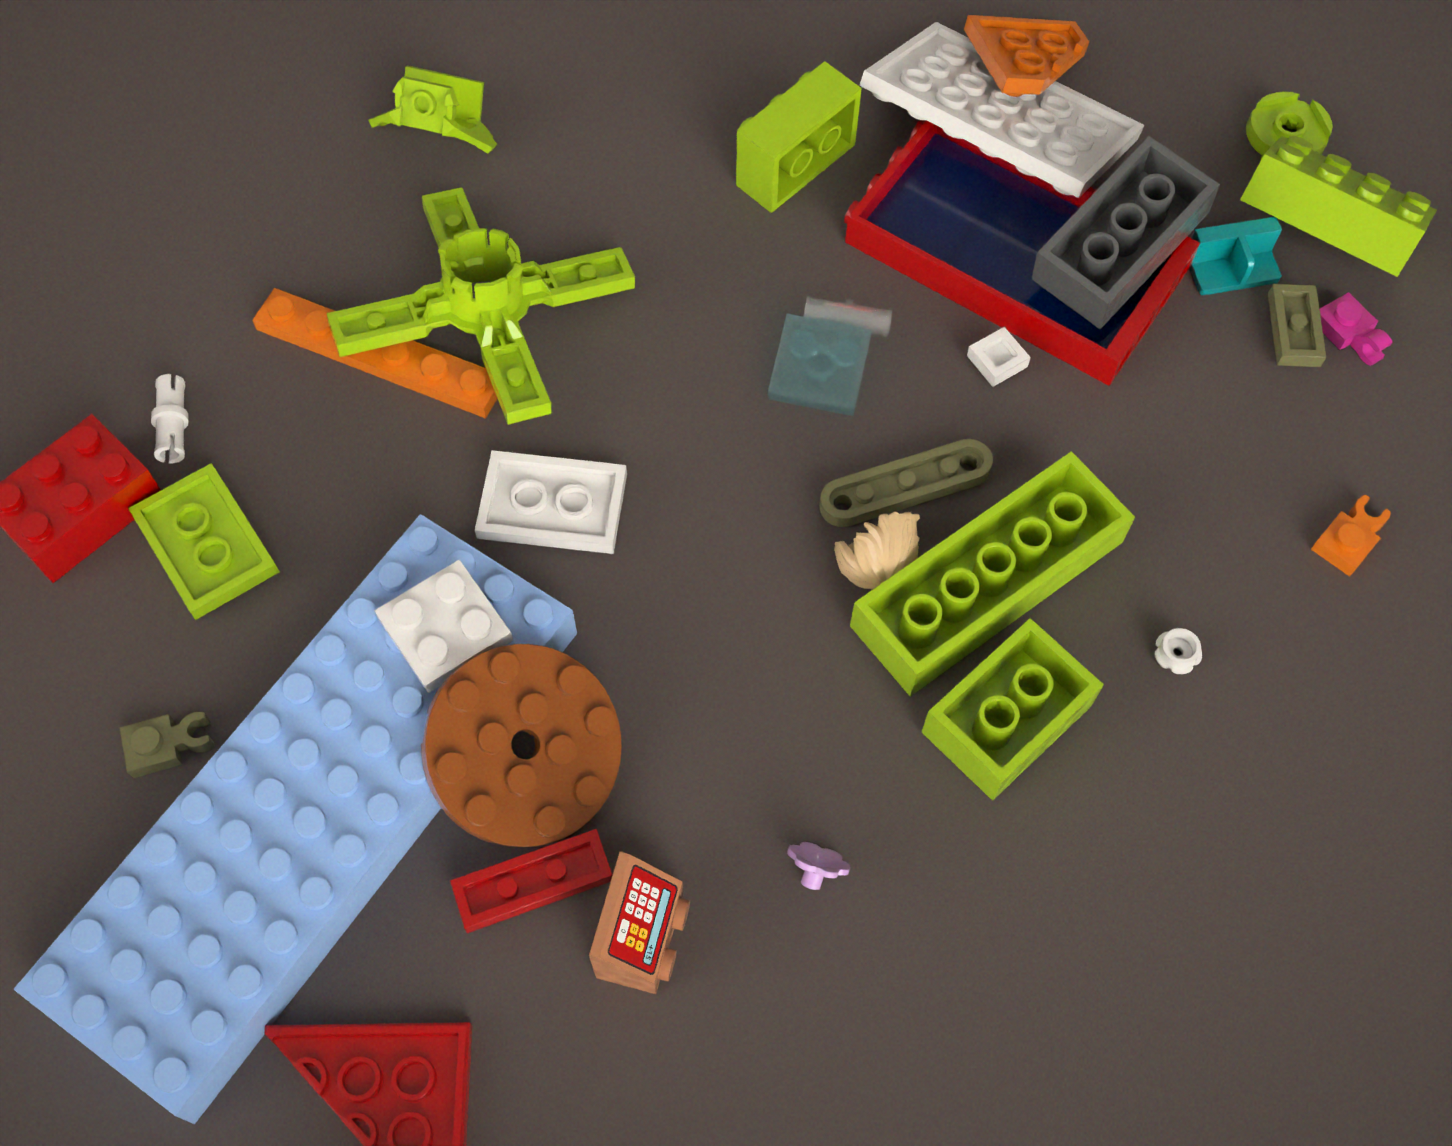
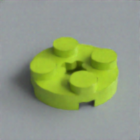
(1284, 108)

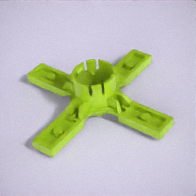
(496, 305)

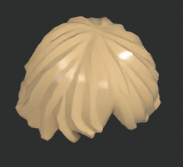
(880, 551)

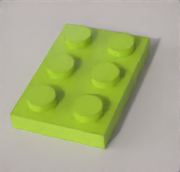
(203, 541)

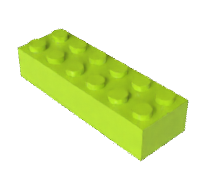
(990, 572)

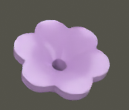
(817, 863)

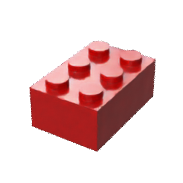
(72, 497)

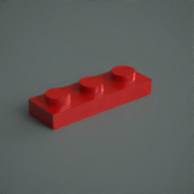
(531, 881)

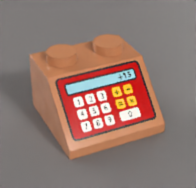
(638, 926)

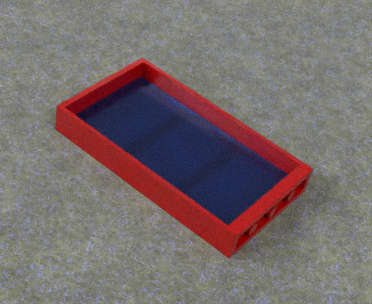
(974, 236)

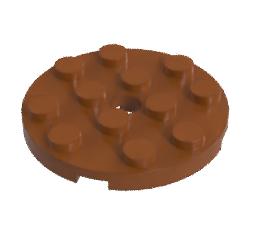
(471, 754)

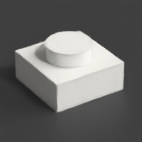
(998, 356)

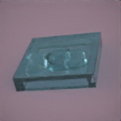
(819, 364)

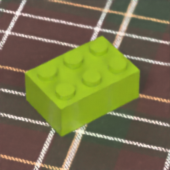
(797, 136)
(1011, 708)

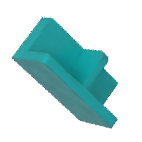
(1236, 256)

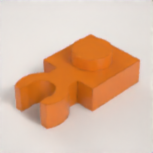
(1350, 537)

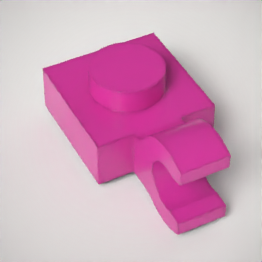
(1349, 323)

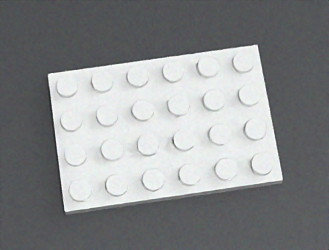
(1045, 135)

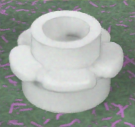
(1179, 639)

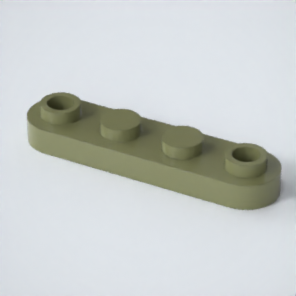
(905, 482)

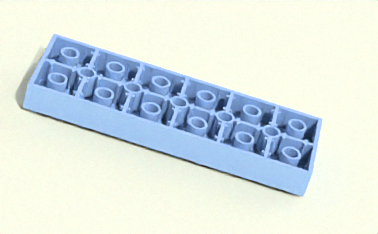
(269, 845)

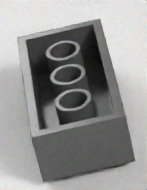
(1124, 231)

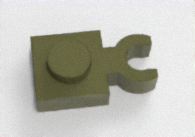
(158, 742)

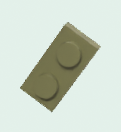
(1296, 325)

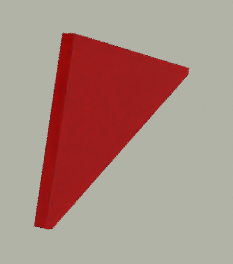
(387, 1079)

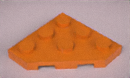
(1025, 52)

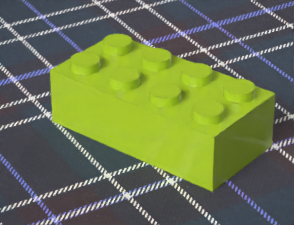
(1339, 203)

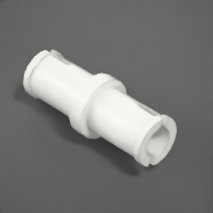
(169, 418)

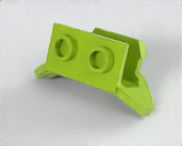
(439, 105)

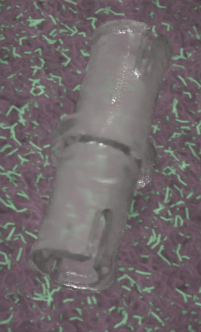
(849, 314)

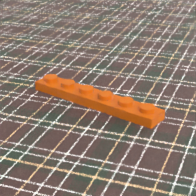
(403, 363)

